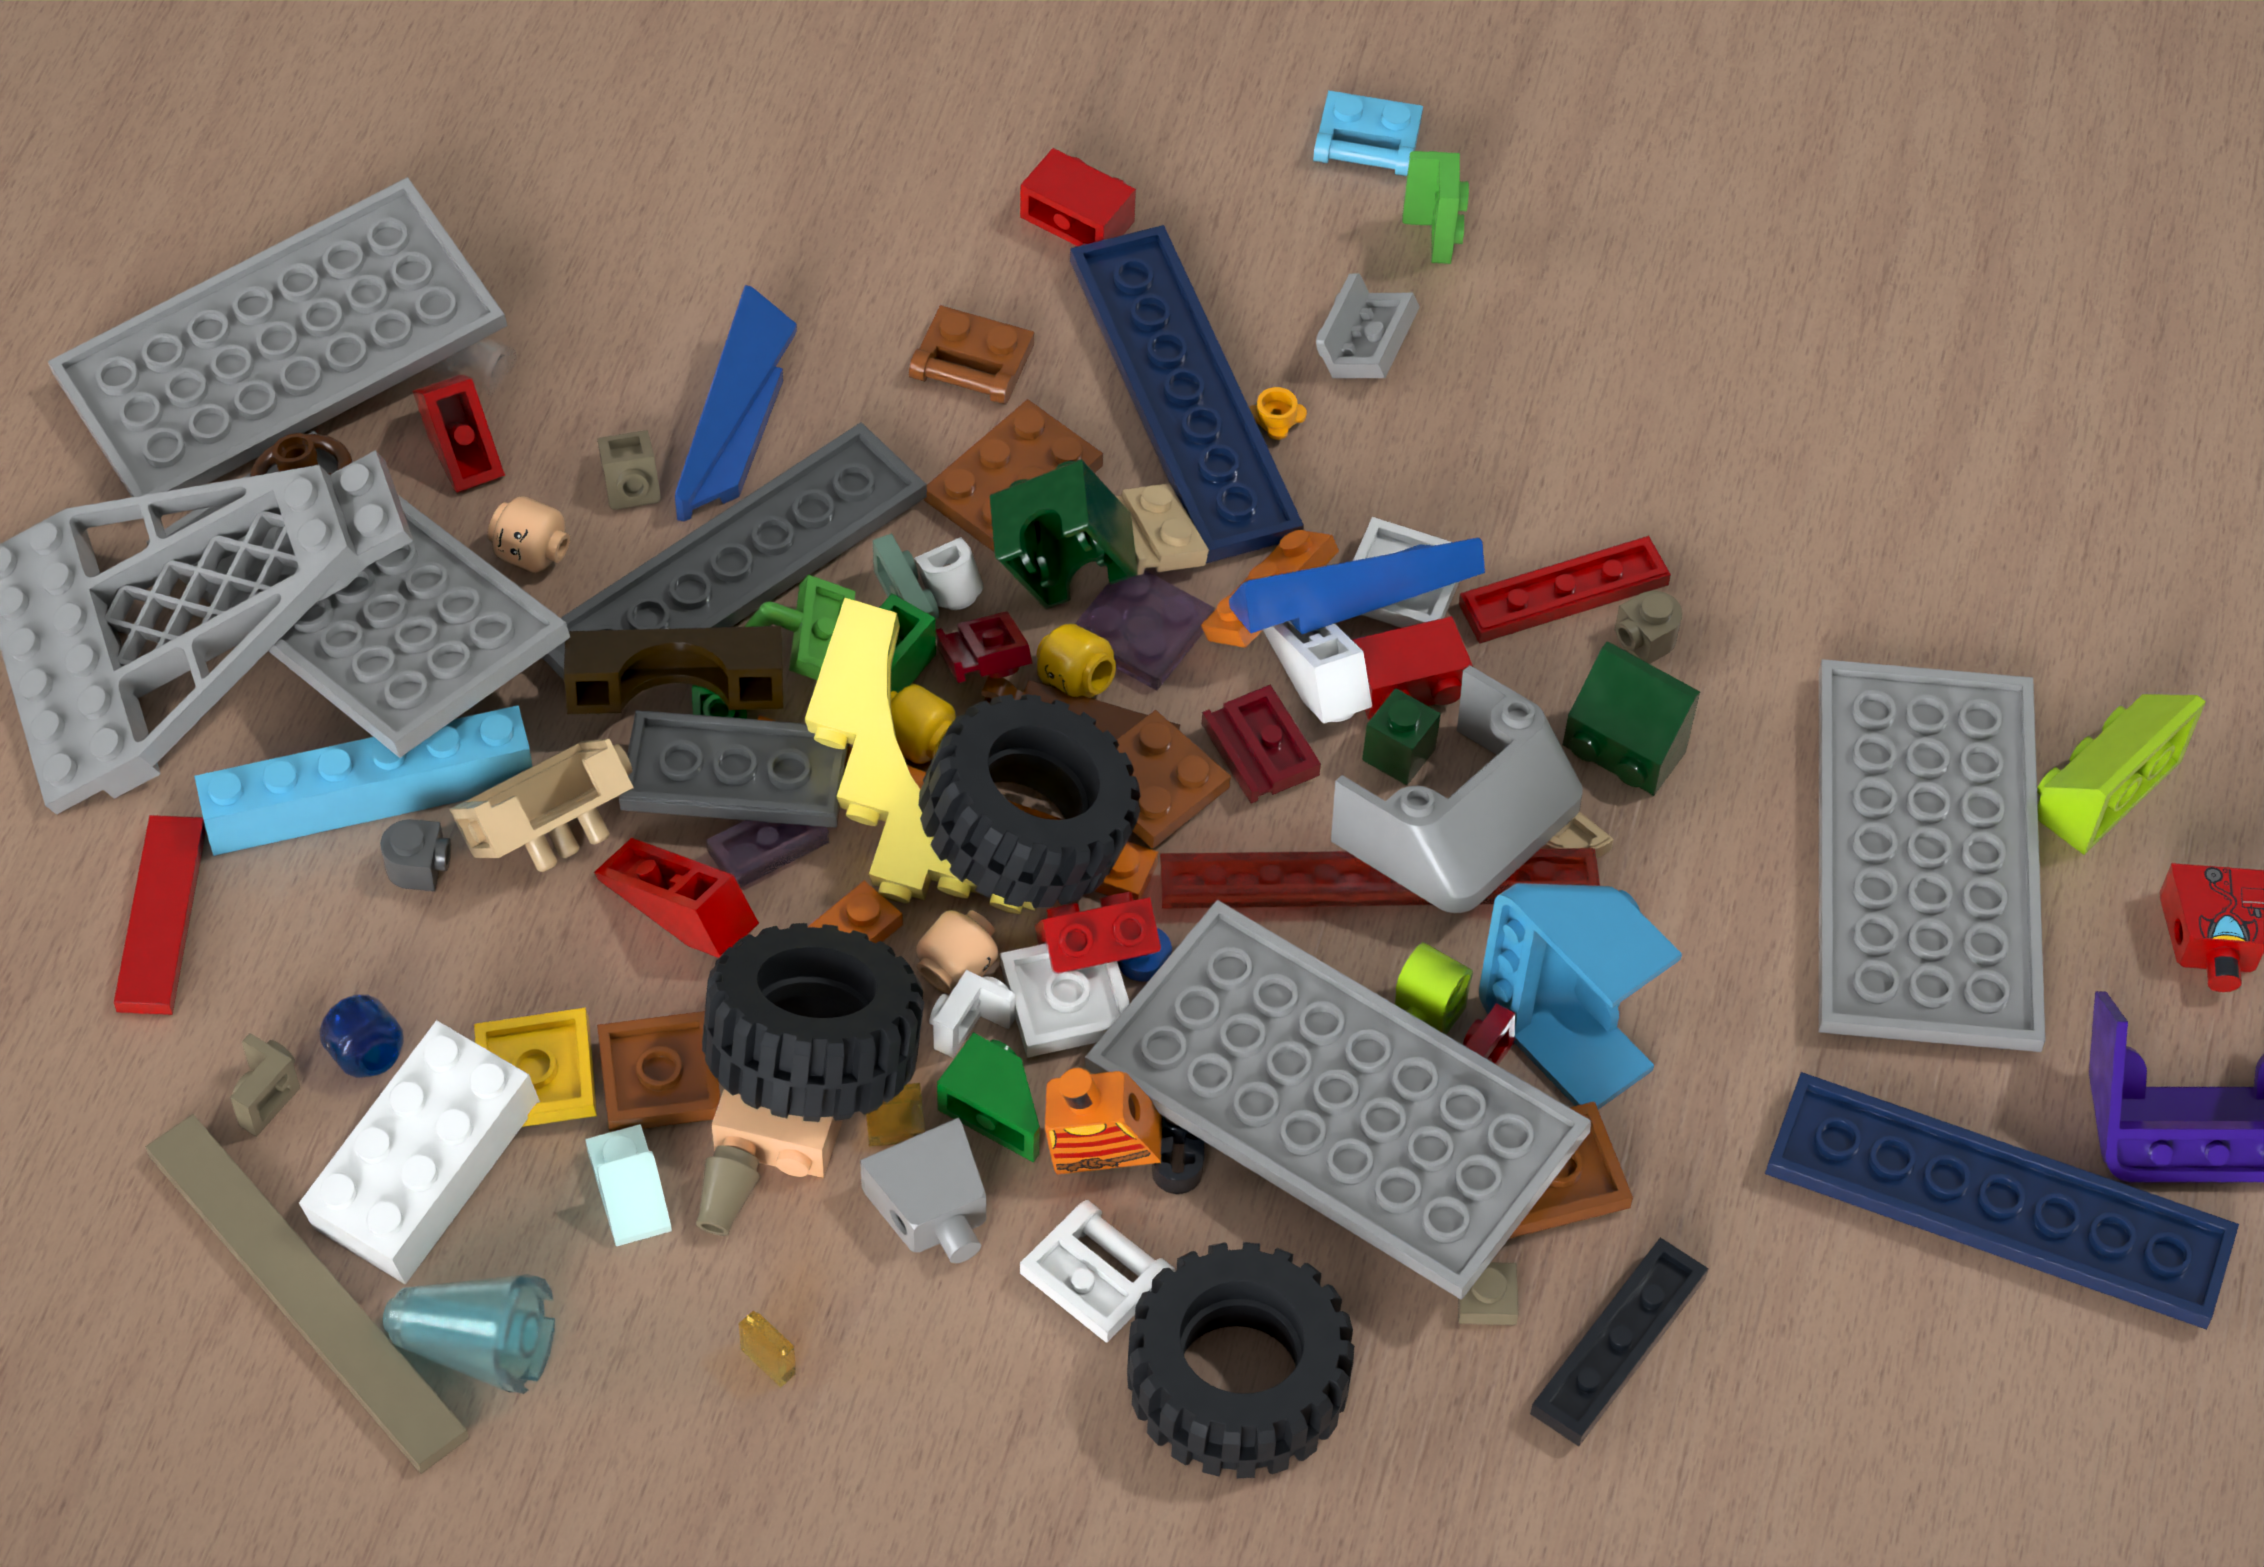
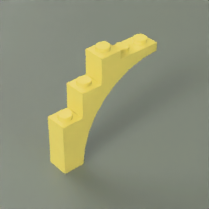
(855, 708)

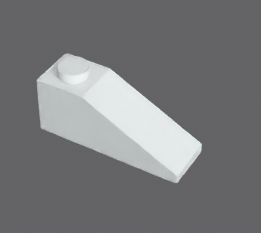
(1324, 669)

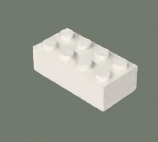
(420, 1152)

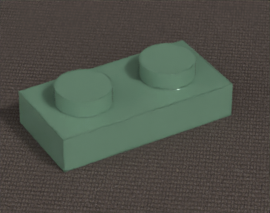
(899, 575)

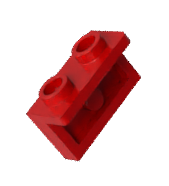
(1099, 935)

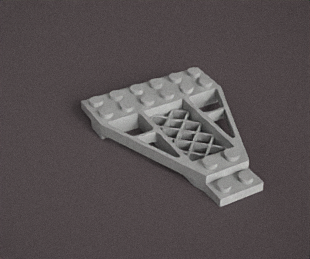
(64, 616)

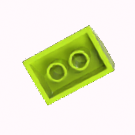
(2117, 767)

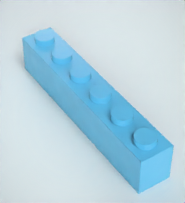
(359, 782)

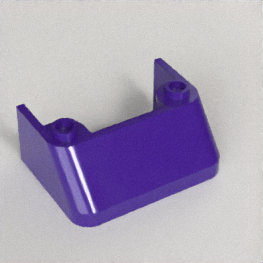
(2169, 1130)

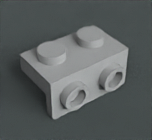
(1364, 330)

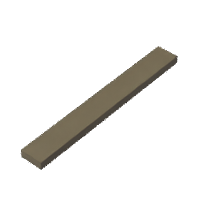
(308, 1294)

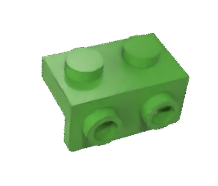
(1434, 199)

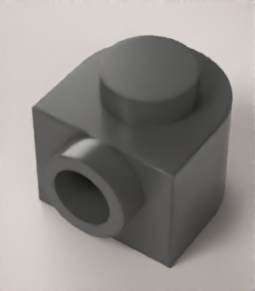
(415, 853)

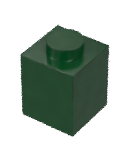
(1401, 736)

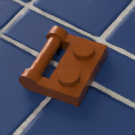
(974, 344)

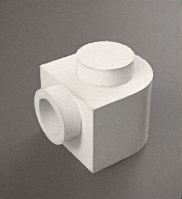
(954, 584)

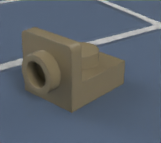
(629, 469)
(267, 1088)

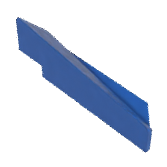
(736, 405)
(1352, 588)

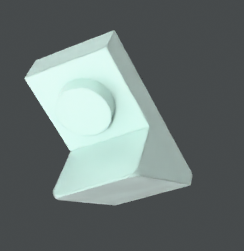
(629, 1185)

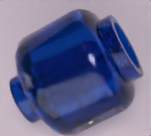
(361, 1036)

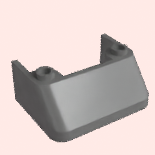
(1479, 836)

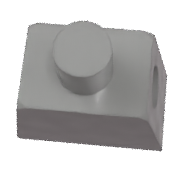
(929, 1191)

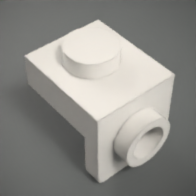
(958, 1012)

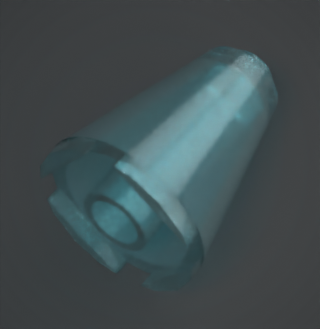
(477, 1327)

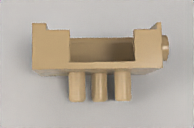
(544, 801)

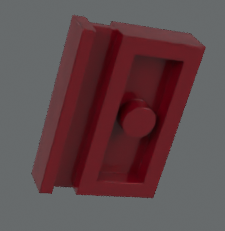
(985, 644)
(1261, 743)

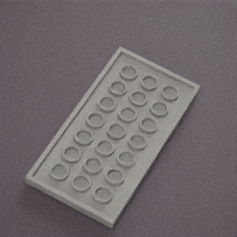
(277, 343)
(410, 634)
(1929, 857)
(1341, 1098)

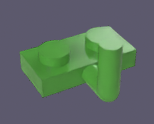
(811, 622)

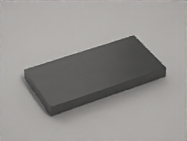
(732, 769)

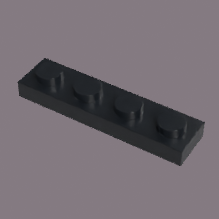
(1619, 1341)

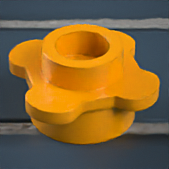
(1281, 402)

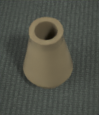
(726, 1187)

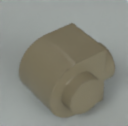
(1649, 624)

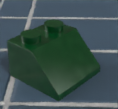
(1631, 719)

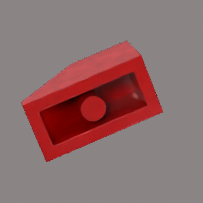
(459, 431)

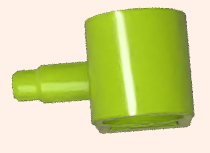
(1433, 987)

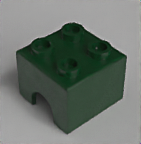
(1056, 526)

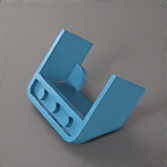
(1564, 968)

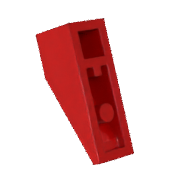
(680, 895)

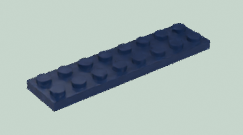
(1185, 392)
(2003, 1200)

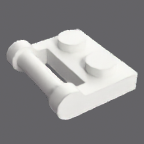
(1082, 1279)

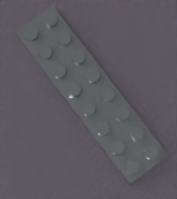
(759, 543)

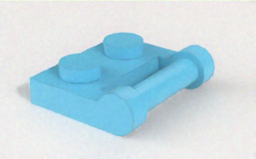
(1368, 131)

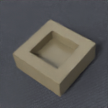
(1492, 1297)

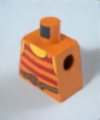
(1100, 1122)

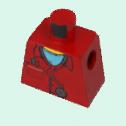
(2215, 920)

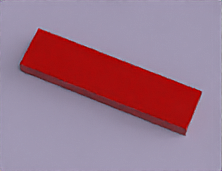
(1564, 589)
(160, 915)

